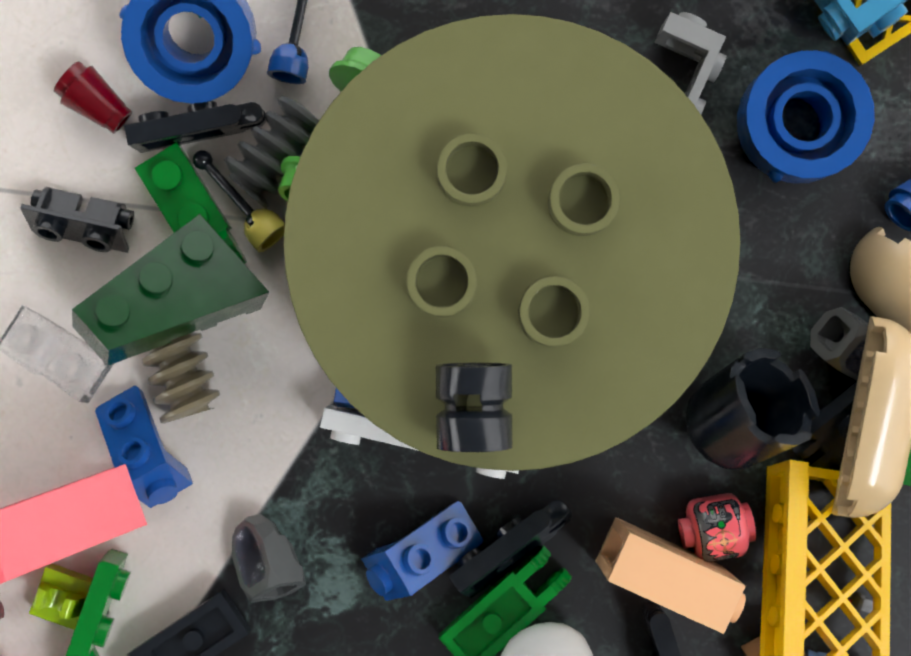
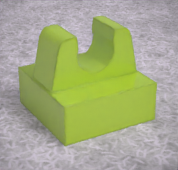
(61, 595)

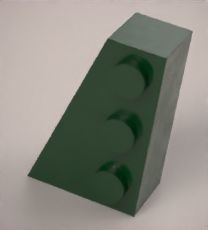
(168, 293)

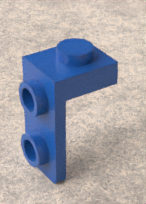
(136, 442)
(422, 554)

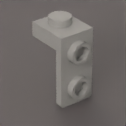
(691, 38)

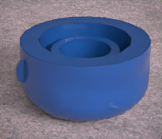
(179, 73)
(837, 97)

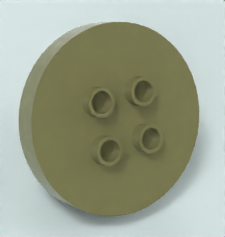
(517, 207)

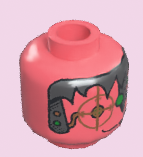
(717, 527)

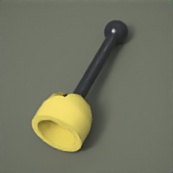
(262, 226)

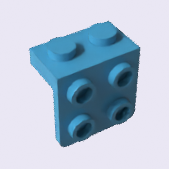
(846, 21)

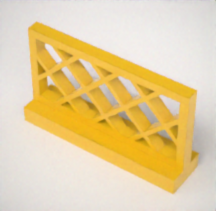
(786, 562)

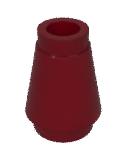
(92, 97)

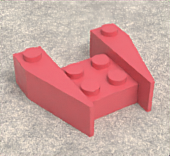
(67, 521)

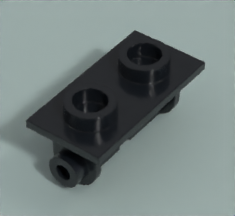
(56, 216)

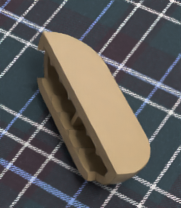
(883, 276)
(878, 425)

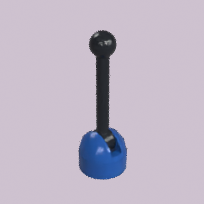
(288, 60)

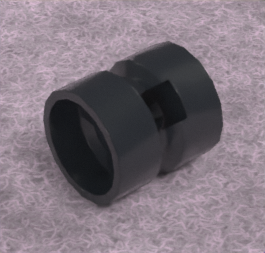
(474, 427)

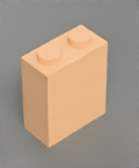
(671, 576)

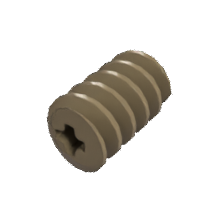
(180, 378)

